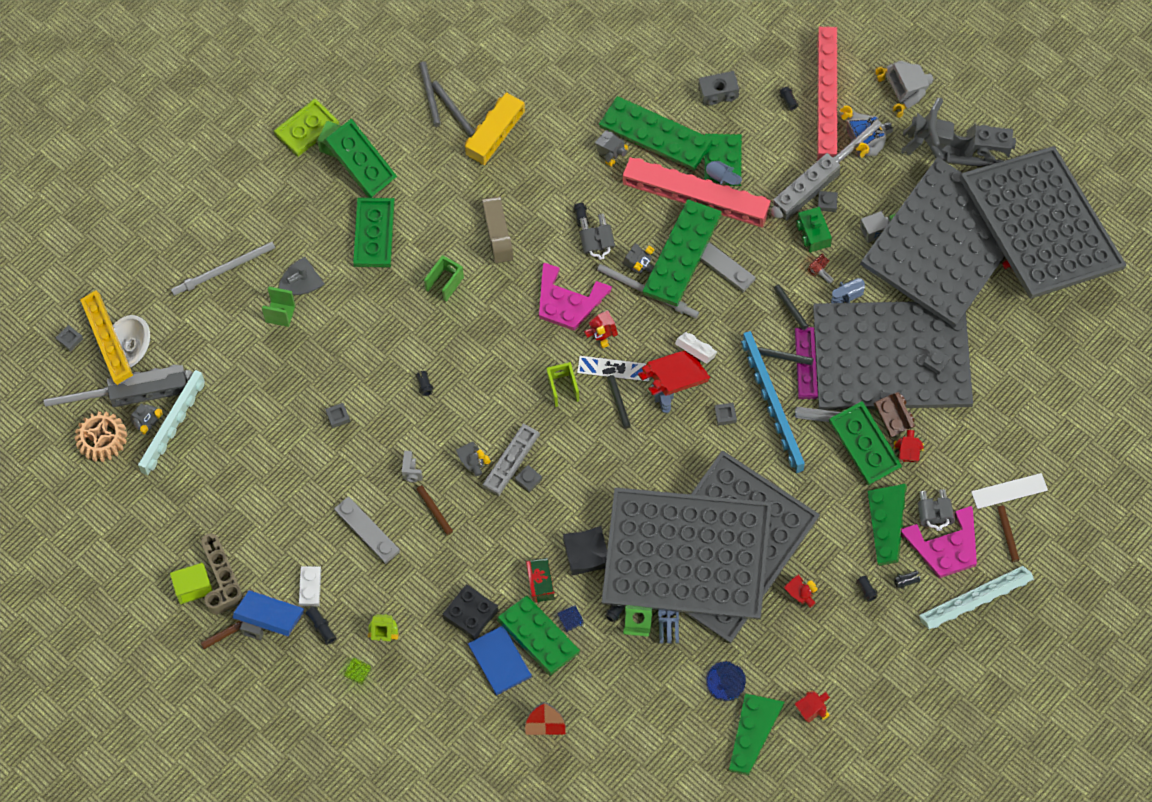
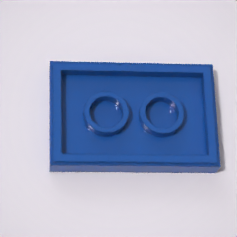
(268, 613)
(499, 660)

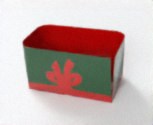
(540, 580)

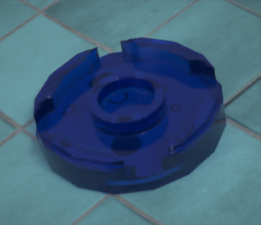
(725, 681)

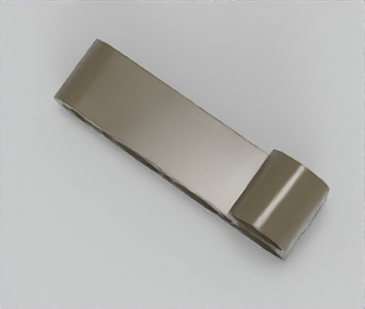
(497, 230)
(220, 570)

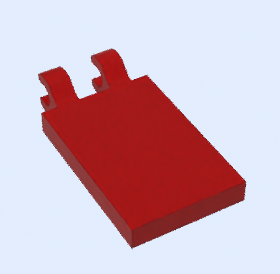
(674, 373)

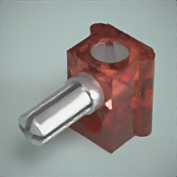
(817, 268)

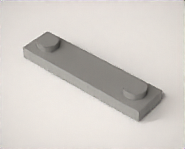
(727, 268)
(511, 459)
(367, 530)

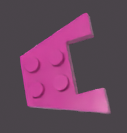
(565, 306)
(949, 552)

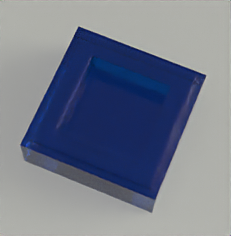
(570, 618)

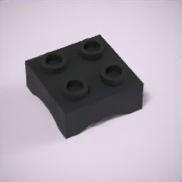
(586, 550)
(470, 612)

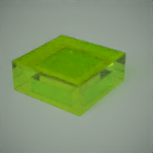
(357, 671)

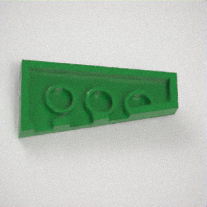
(887, 520)
(755, 724)

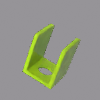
(567, 371)
(191, 583)

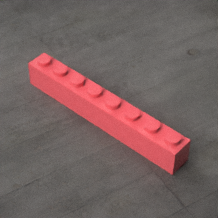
(827, 92)
(680, 187)

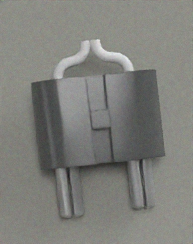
(596, 238)
(935, 511)

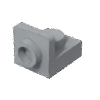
(409, 469)

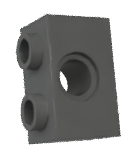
(725, 81)

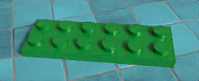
(655, 133)
(682, 253)

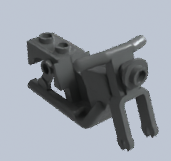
(958, 149)

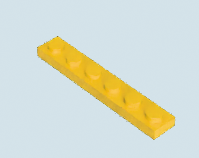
(106, 337)

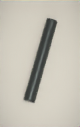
(791, 307)
(786, 356)
(618, 401)

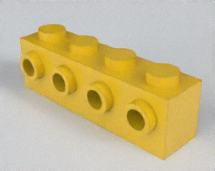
(495, 128)

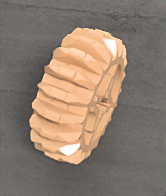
(94, 429)

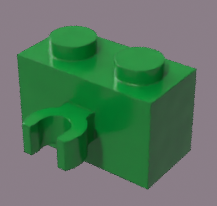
(814, 229)

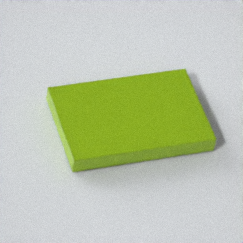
(304, 127)

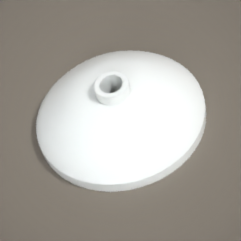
(133, 336)

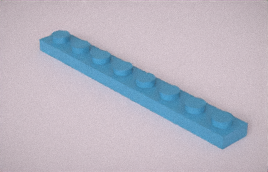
(774, 409)

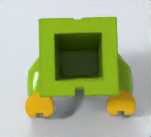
(383, 628)

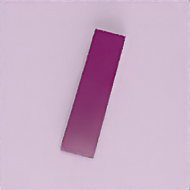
(806, 373)

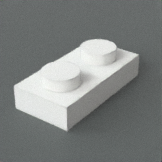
(696, 347)
(310, 586)

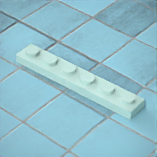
(168, 428)
(976, 597)

